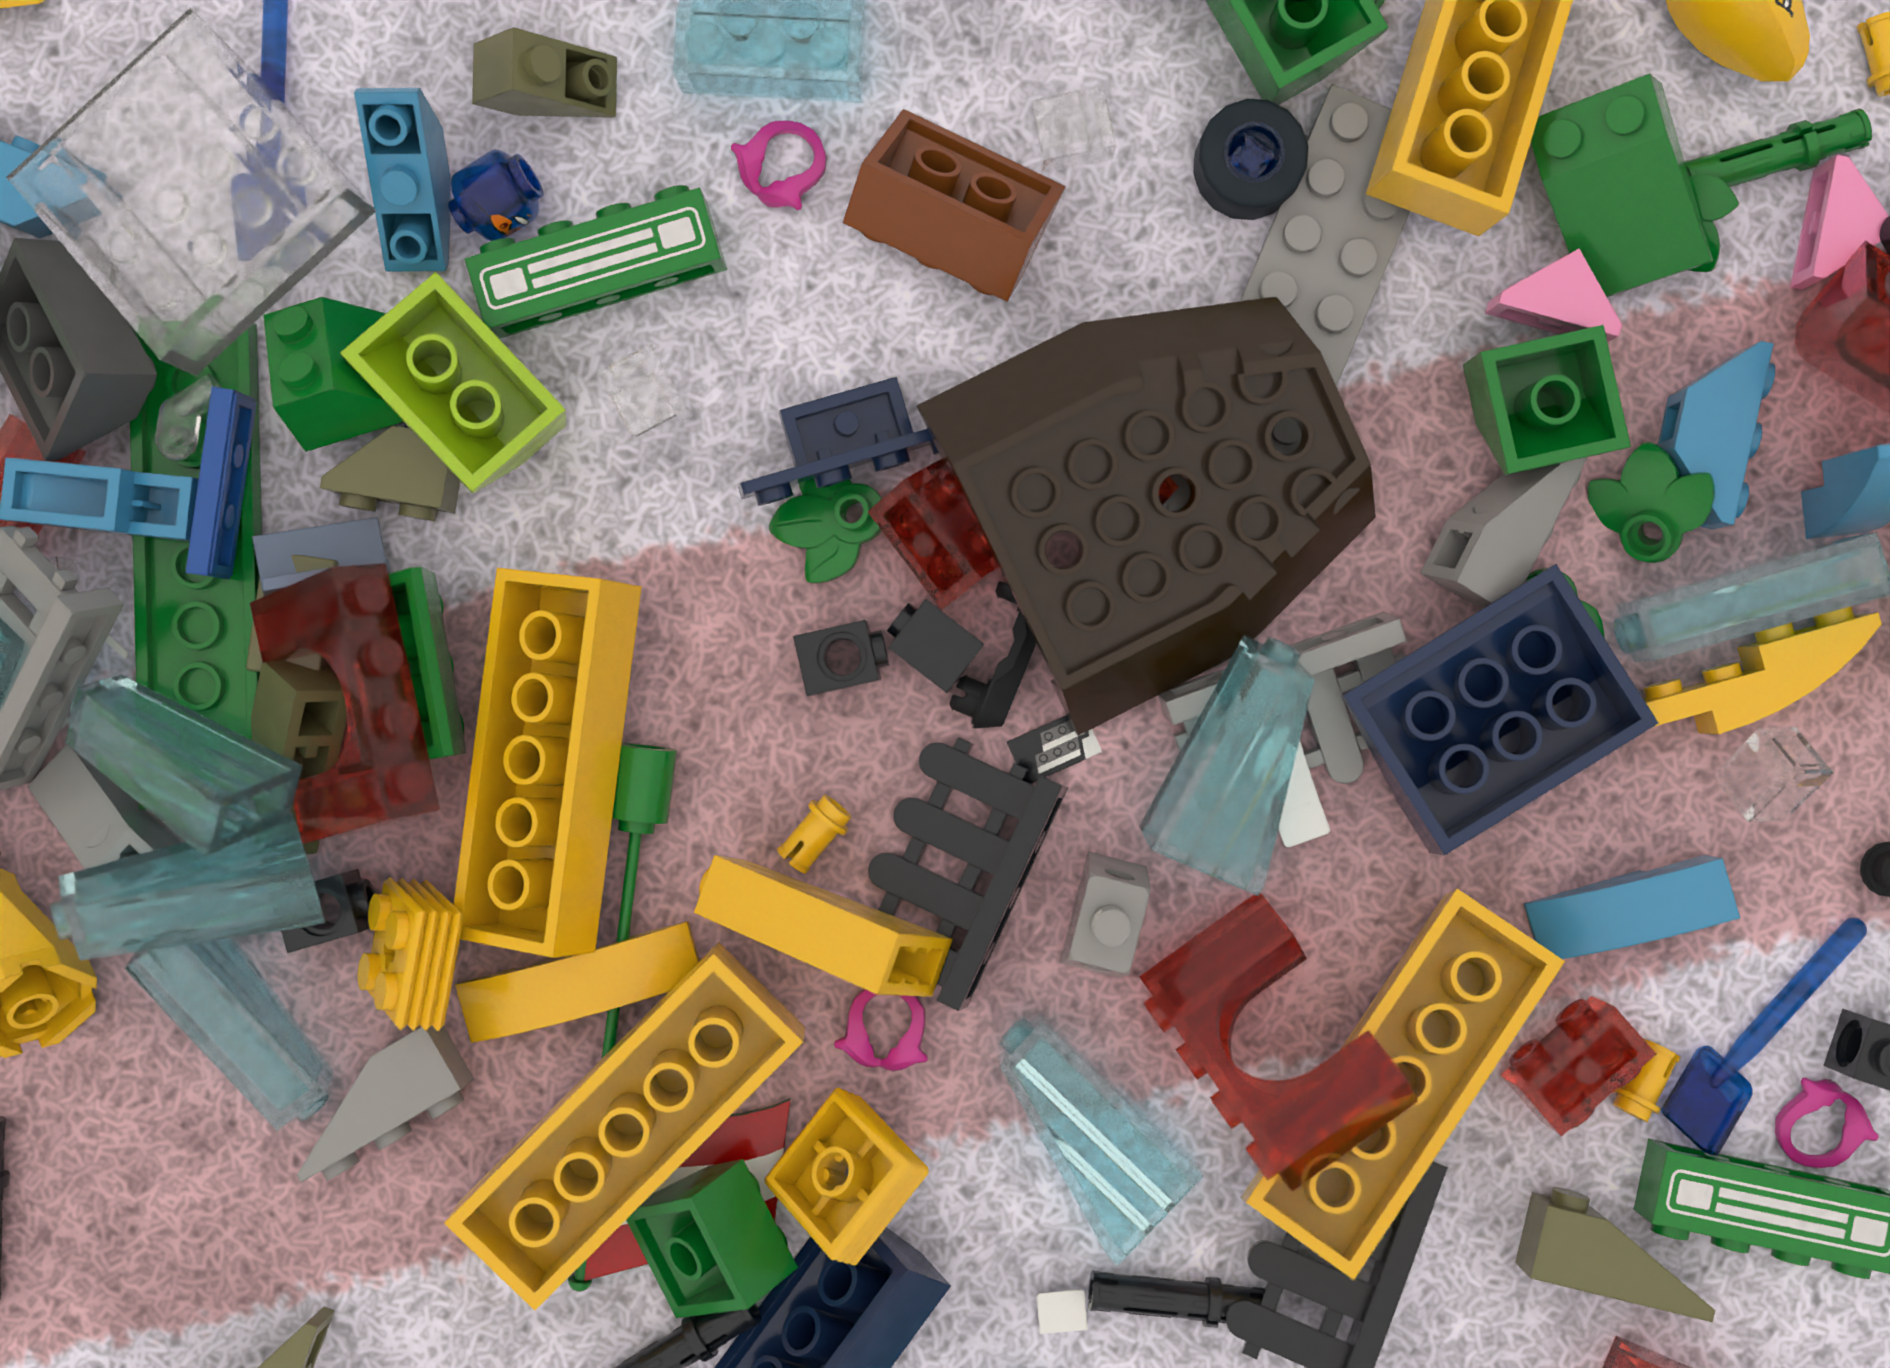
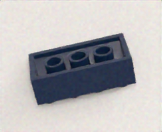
(841, 1311)

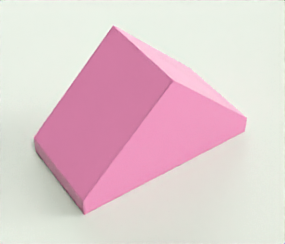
(1836, 221)
(1558, 299)

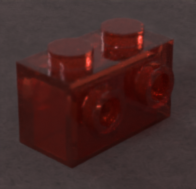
(936, 533)
(1577, 1063)

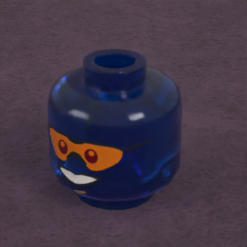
(495, 195)

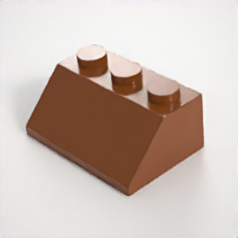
(952, 204)

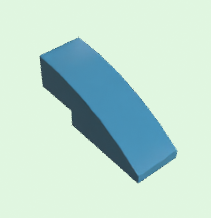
(1852, 497)
(98, 499)
(1634, 908)

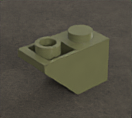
(542, 76)
(397, 471)

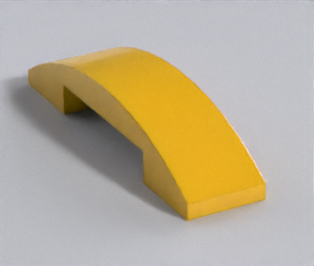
(577, 984)

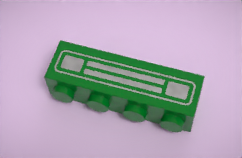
(596, 261)
(1766, 1207)

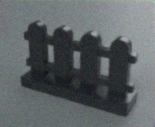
(979, 847)
(1368, 1303)

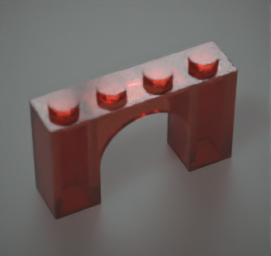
(385, 760)
(1296, 1121)

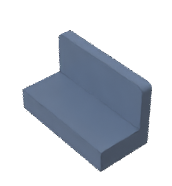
(347, 542)

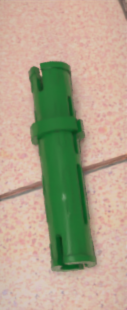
(1796, 148)

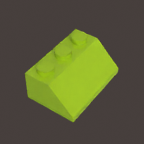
(456, 385)

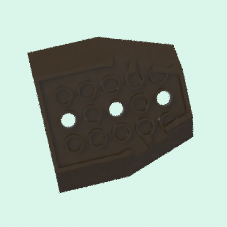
(1085, 439)

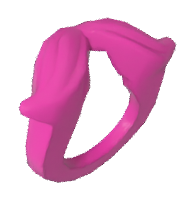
(791, 189)
(857, 1042)
(1811, 1098)

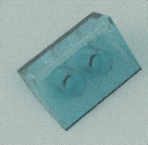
(771, 48)

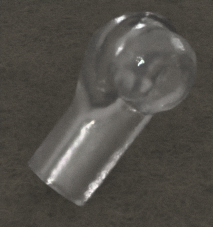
(181, 419)

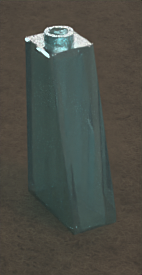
(1754, 598)
(180, 764)
(1235, 768)
(189, 897)
(238, 1025)
(1102, 1143)

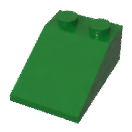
(1621, 185)

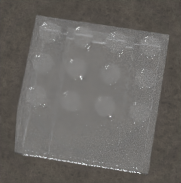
(190, 194)

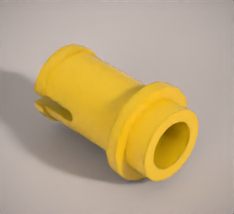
(1876, 43)
(815, 833)
(1643, 1092)

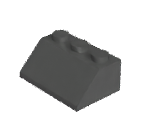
(66, 350)

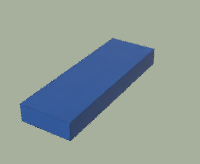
(221, 483)

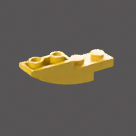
(1776, 673)

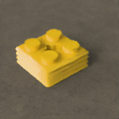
(411, 953)
(838, 1209)

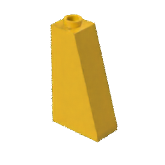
(823, 928)

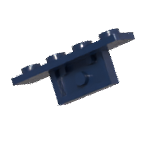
(841, 434)

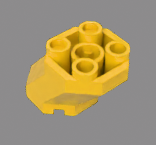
(41, 977)

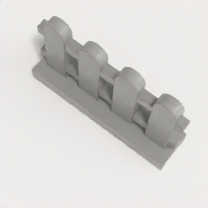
(56, 655)
(1338, 747)

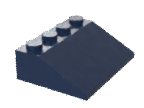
(1497, 711)

